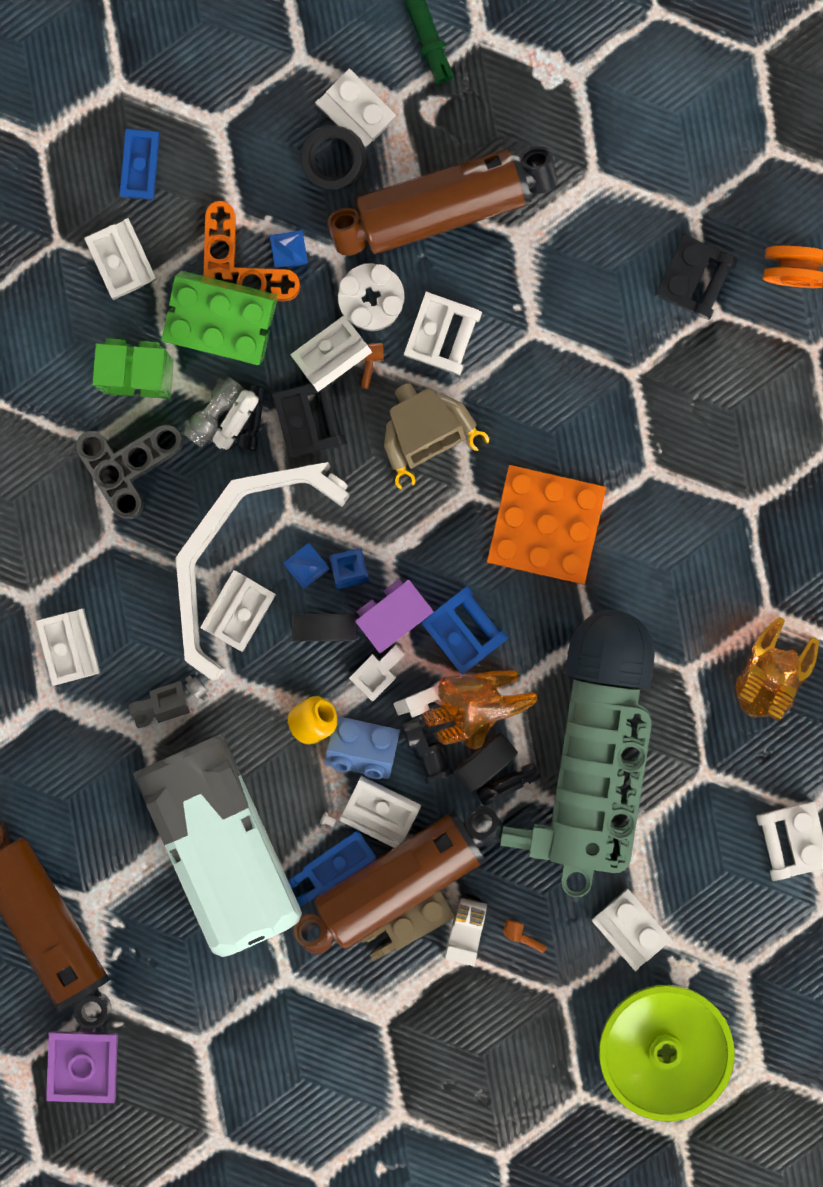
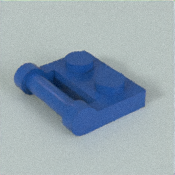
(456, 638)

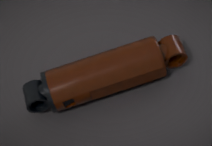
(443, 200)
(399, 880)
(49, 933)

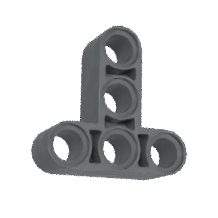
(121, 460)

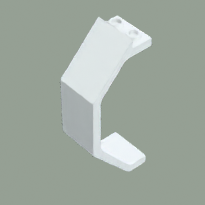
(186, 559)

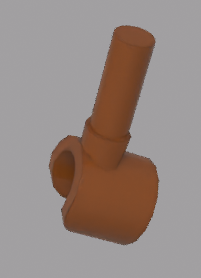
(376, 355)
(513, 931)

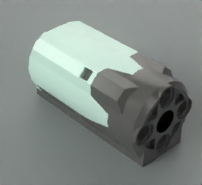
(218, 846)

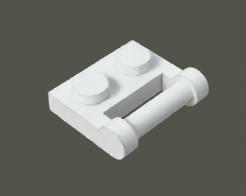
(431, 330)
(804, 838)

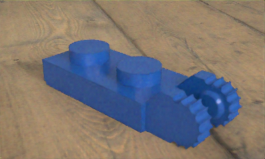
(334, 866)

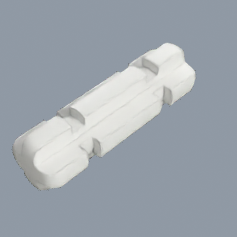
(235, 419)

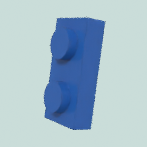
(139, 164)

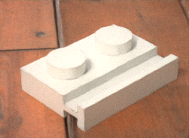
(356, 107)
(120, 259)
(331, 353)
(238, 611)
(68, 647)
(380, 812)
(631, 929)

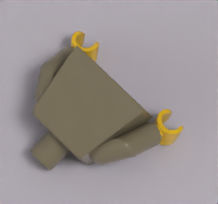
(424, 428)

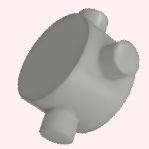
(196, 687)

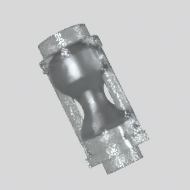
(204, 423)

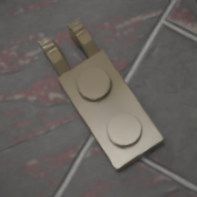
(413, 924)

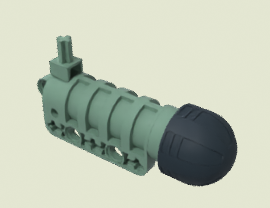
(609, 660)

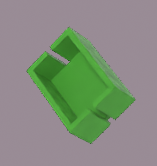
(219, 317)
(126, 368)

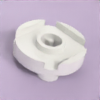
(378, 279)

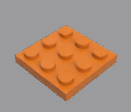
(546, 524)

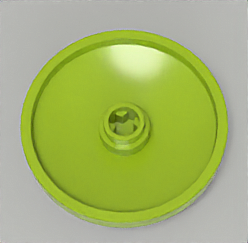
(666, 1053)

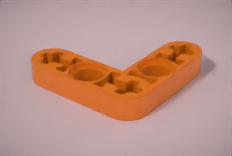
(226, 266)

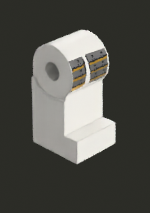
(466, 932)

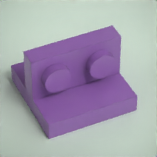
(82, 1066)

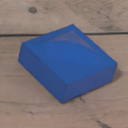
(289, 249)
(306, 566)
(349, 568)

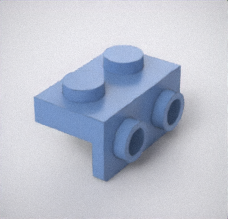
(362, 748)

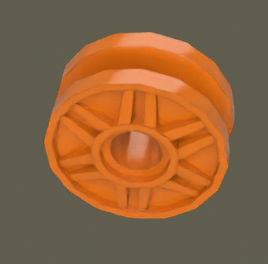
(796, 268)

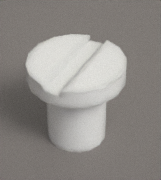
(327, 820)

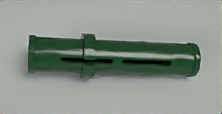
(432, 46)

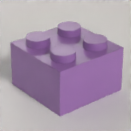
(393, 615)

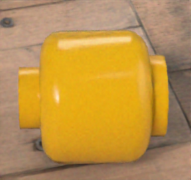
(312, 720)

